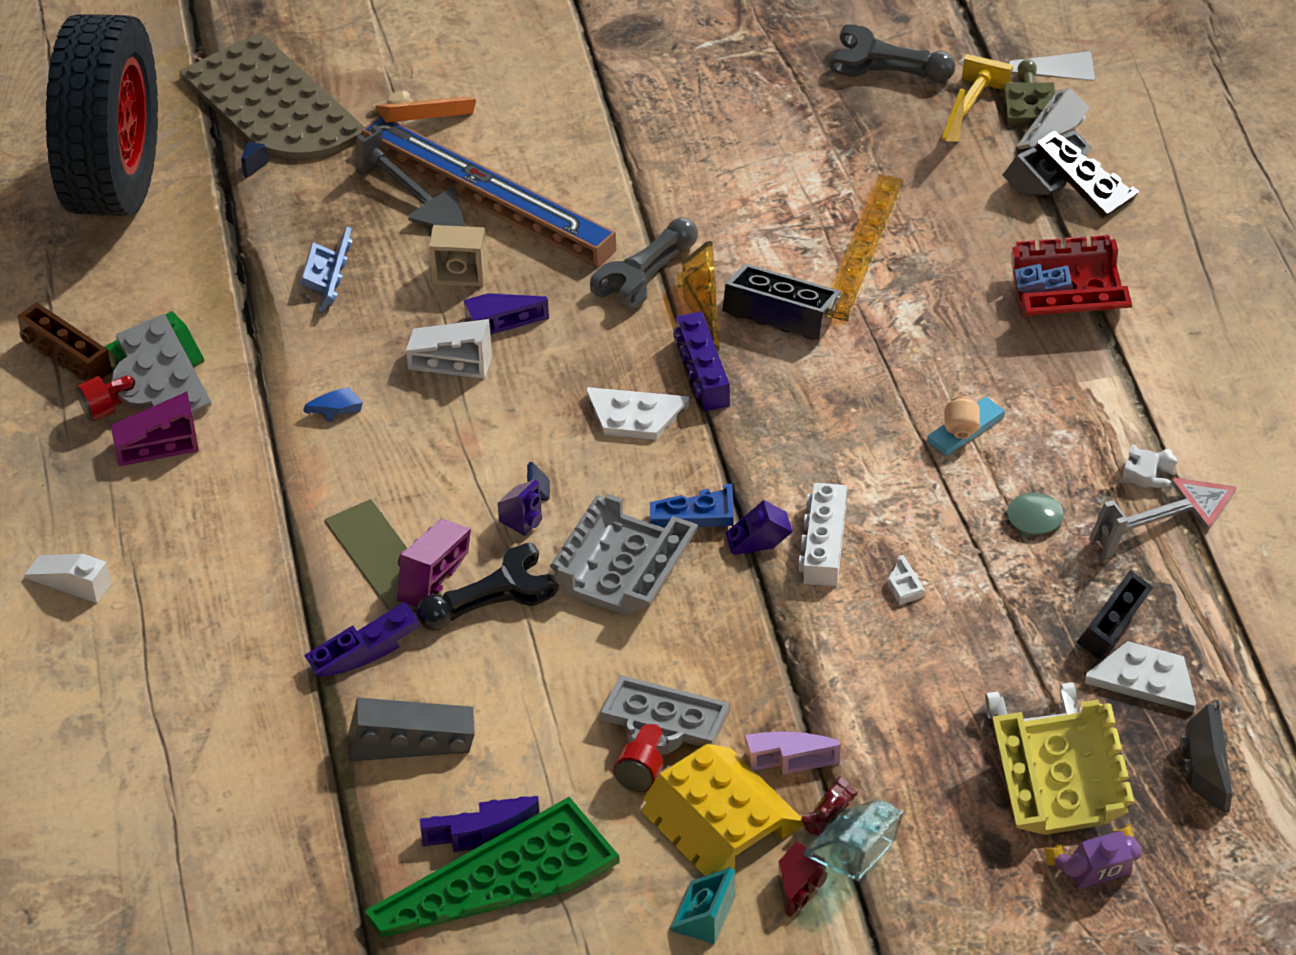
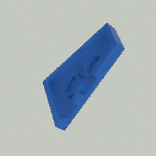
(705, 509)

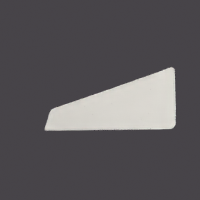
(1067, 65)

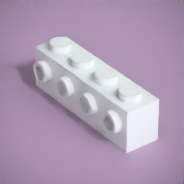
(824, 535)

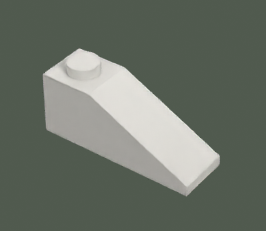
(1059, 115)
(72, 574)

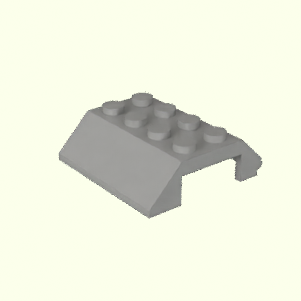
(619, 558)

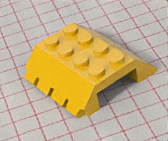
(716, 808)

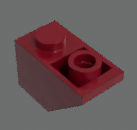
(799, 877)

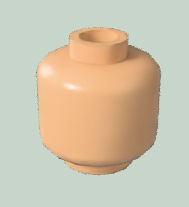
(962, 417)

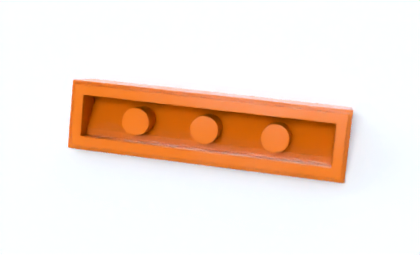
(426, 109)

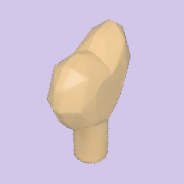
(396, 97)

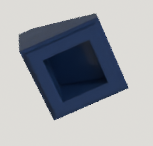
(254, 158)
(535, 473)

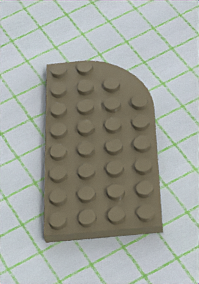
(272, 100)

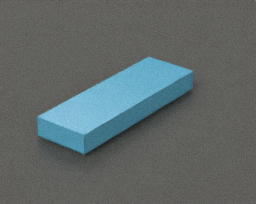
(947, 443)

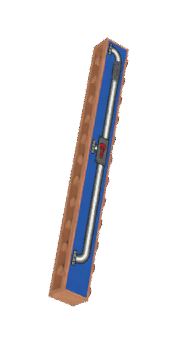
(495, 193)

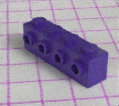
(702, 361)

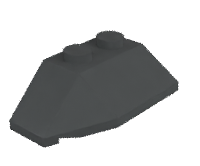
(1207, 757)

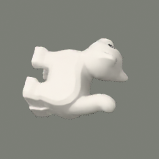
(1143, 465)

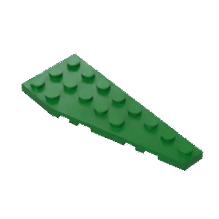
(521, 865)

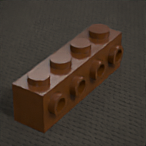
(63, 343)

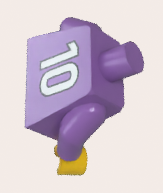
(1098, 858)

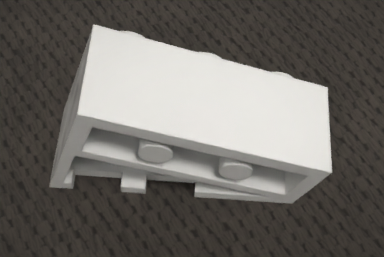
(451, 349)

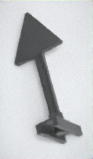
(436, 210)

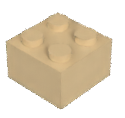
(458, 255)

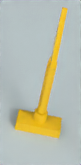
(982, 73)

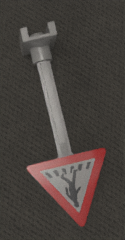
(1202, 498)

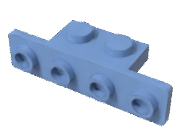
(323, 269)

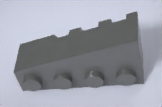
(408, 729)

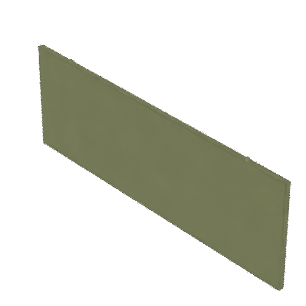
(372, 547)

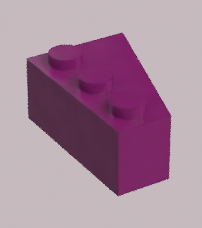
(156, 432)
(430, 560)

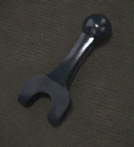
(504, 584)

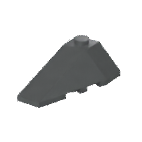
(1034, 175)

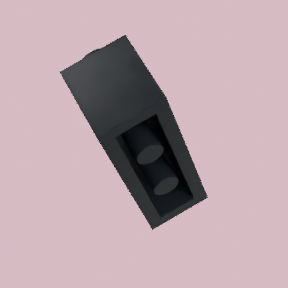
(1114, 614)

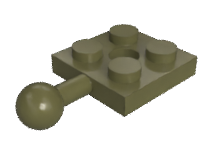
(1017, 95)

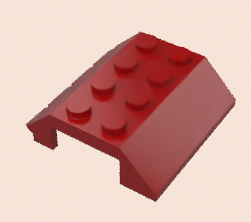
(1091, 270)

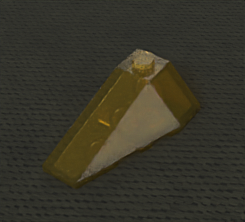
(700, 287)

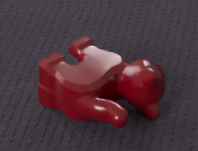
(829, 806)

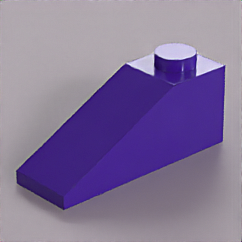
(506, 310)

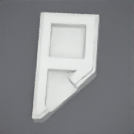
(904, 583)

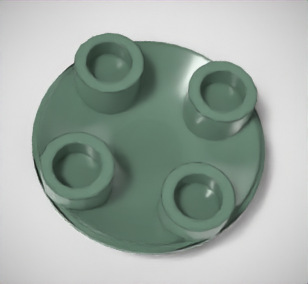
(1035, 514)

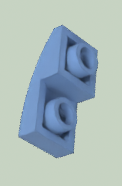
(1034, 280)

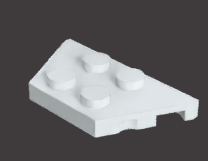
(635, 413)
(1146, 675)

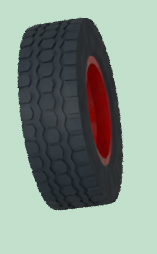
(102, 114)

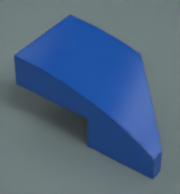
(334, 402)

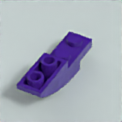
(359, 647)
(474, 829)

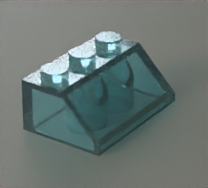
(857, 838)

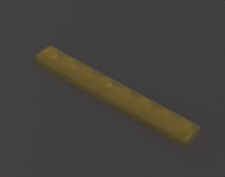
(865, 243)

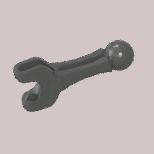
(872, 54)
(635, 272)

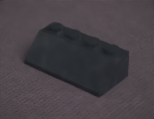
(780, 301)

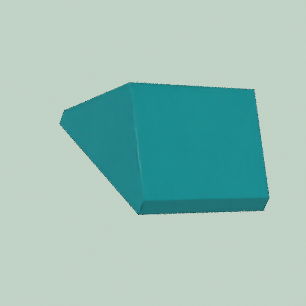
(706, 906)

